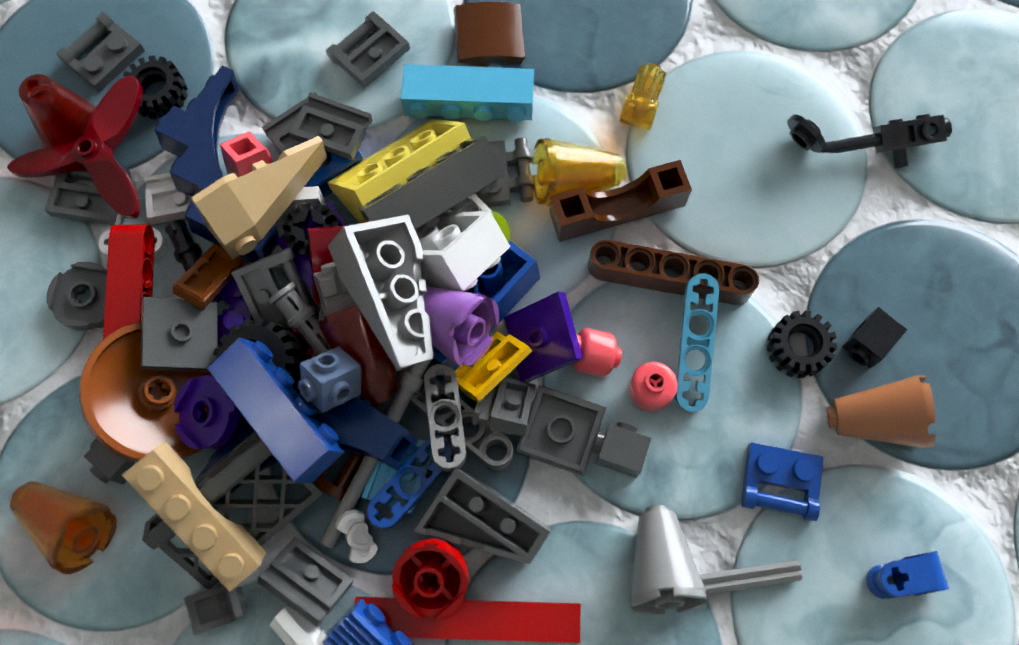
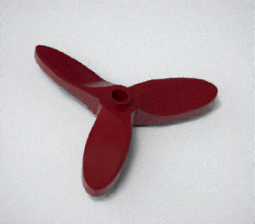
(95, 149)

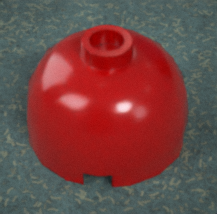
(430, 578)

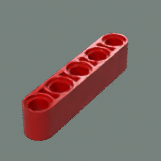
(128, 274)

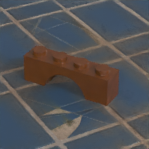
(654, 192)

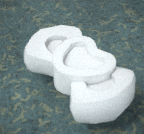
(357, 536)

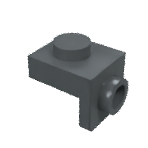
(214, 608)

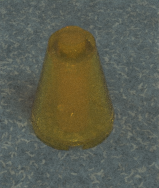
(571, 166)

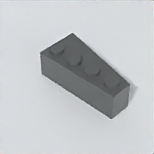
(440, 187)

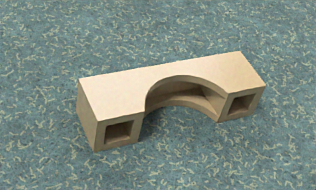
(172, 493)

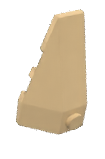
(247, 206)

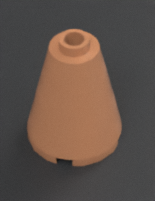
(887, 413)

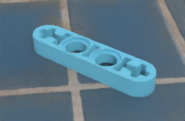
(703, 342)

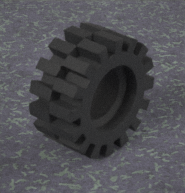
(171, 93)
(811, 327)

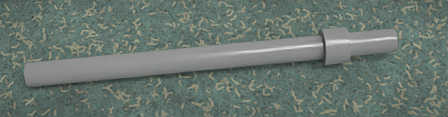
(410, 383)

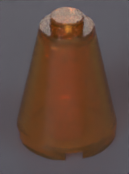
(63, 524)

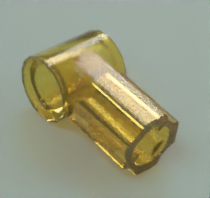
(642, 103)

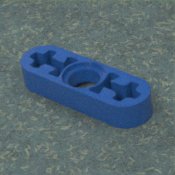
(385, 498)

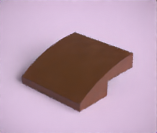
(488, 33)

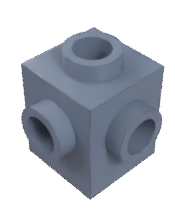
(330, 379)

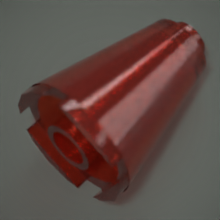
(54, 110)
(354, 335)

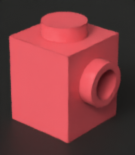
(242, 153)

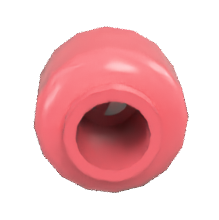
(598, 352)
(649, 397)

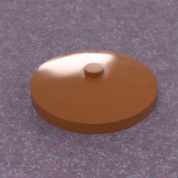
(129, 406)

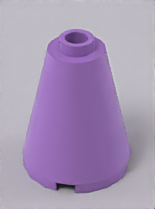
(460, 323)

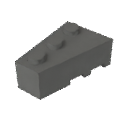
(483, 519)

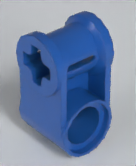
(911, 575)

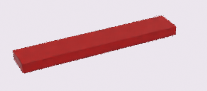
(489, 621)

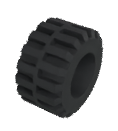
(283, 343)

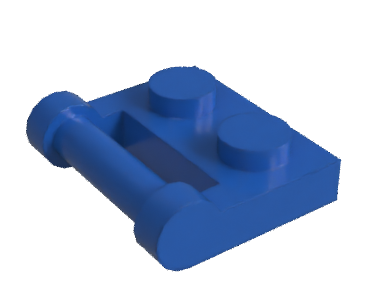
(785, 470)

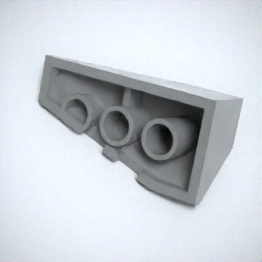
(385, 280)

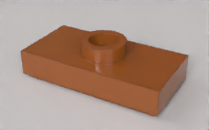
(207, 276)

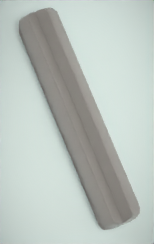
(752, 577)

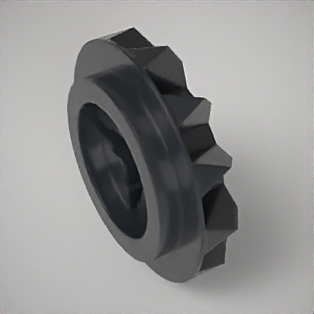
(296, 236)

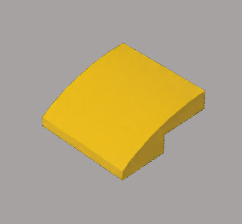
(496, 363)

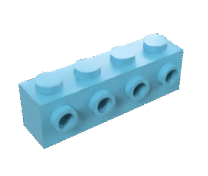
(467, 92)

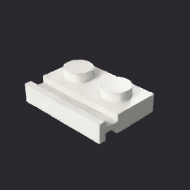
(163, 200)

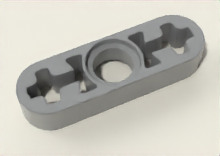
(451, 390)

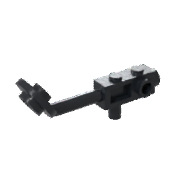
(889, 137)

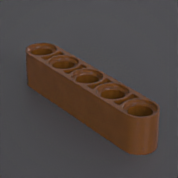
(656, 279)

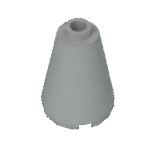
(664, 566)

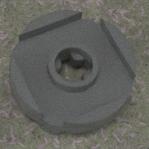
(64, 291)

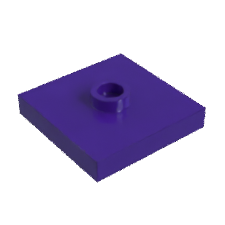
(549, 334)

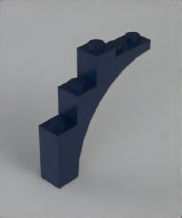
(195, 139)
(359, 431)

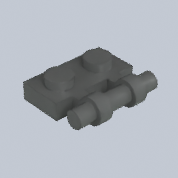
(523, 183)

